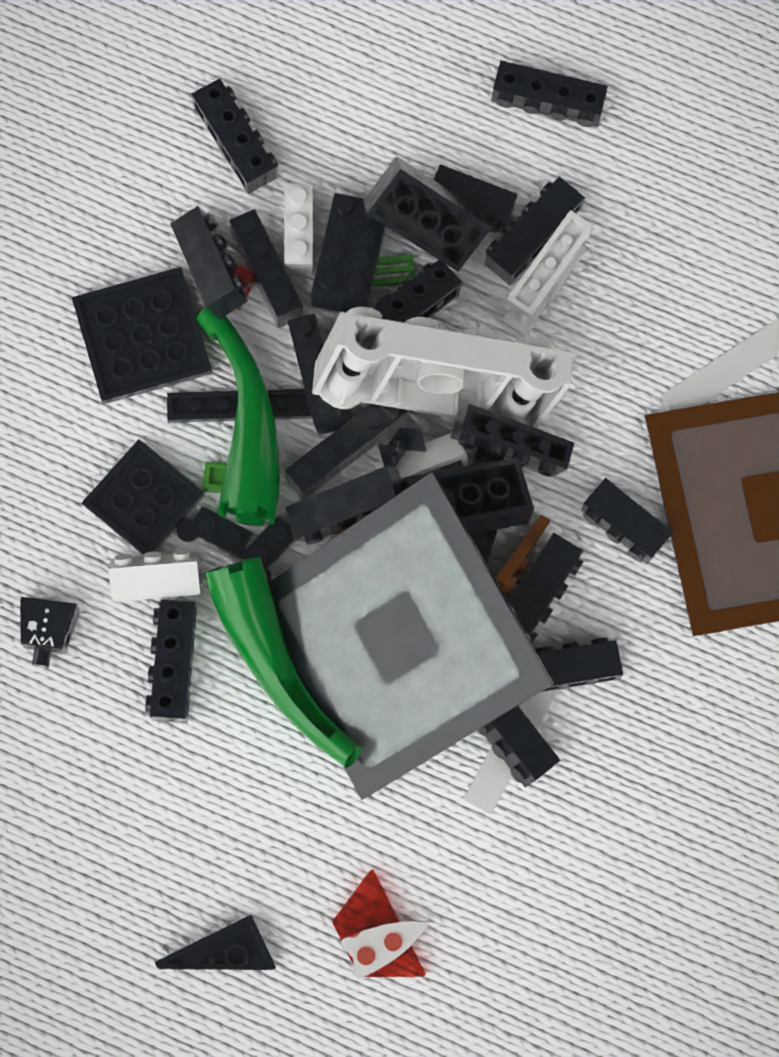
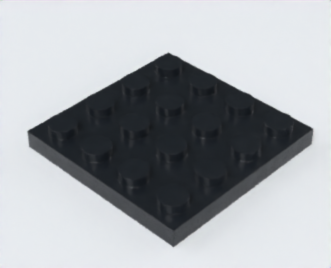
(141, 335)

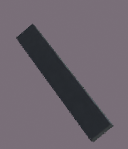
(223, 405)

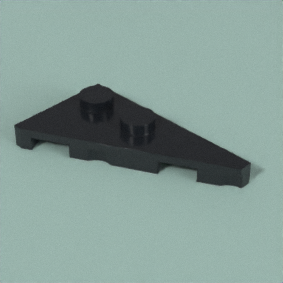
(230, 948)

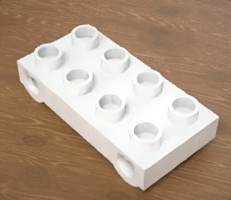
(438, 369)

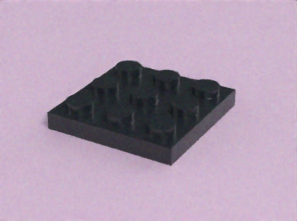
(143, 498)

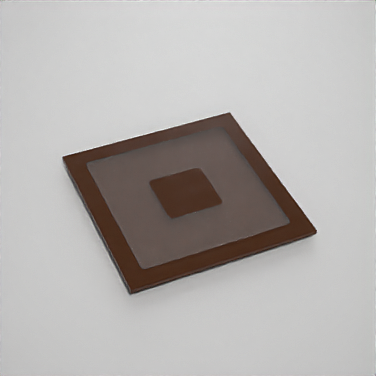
(723, 507)

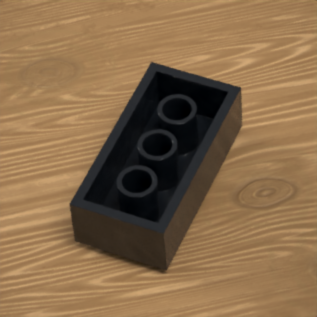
(427, 214)
(347, 257)
(486, 494)

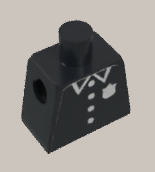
(46, 627)

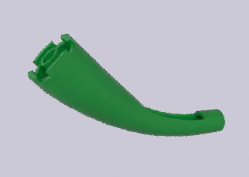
(253, 463)
(252, 624)

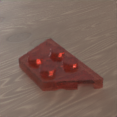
(368, 909)

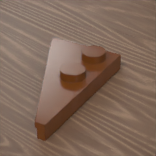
(518, 561)

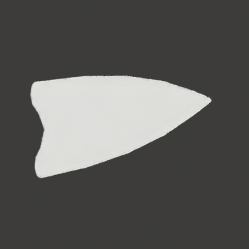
(375, 938)

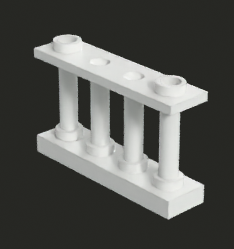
(547, 273)

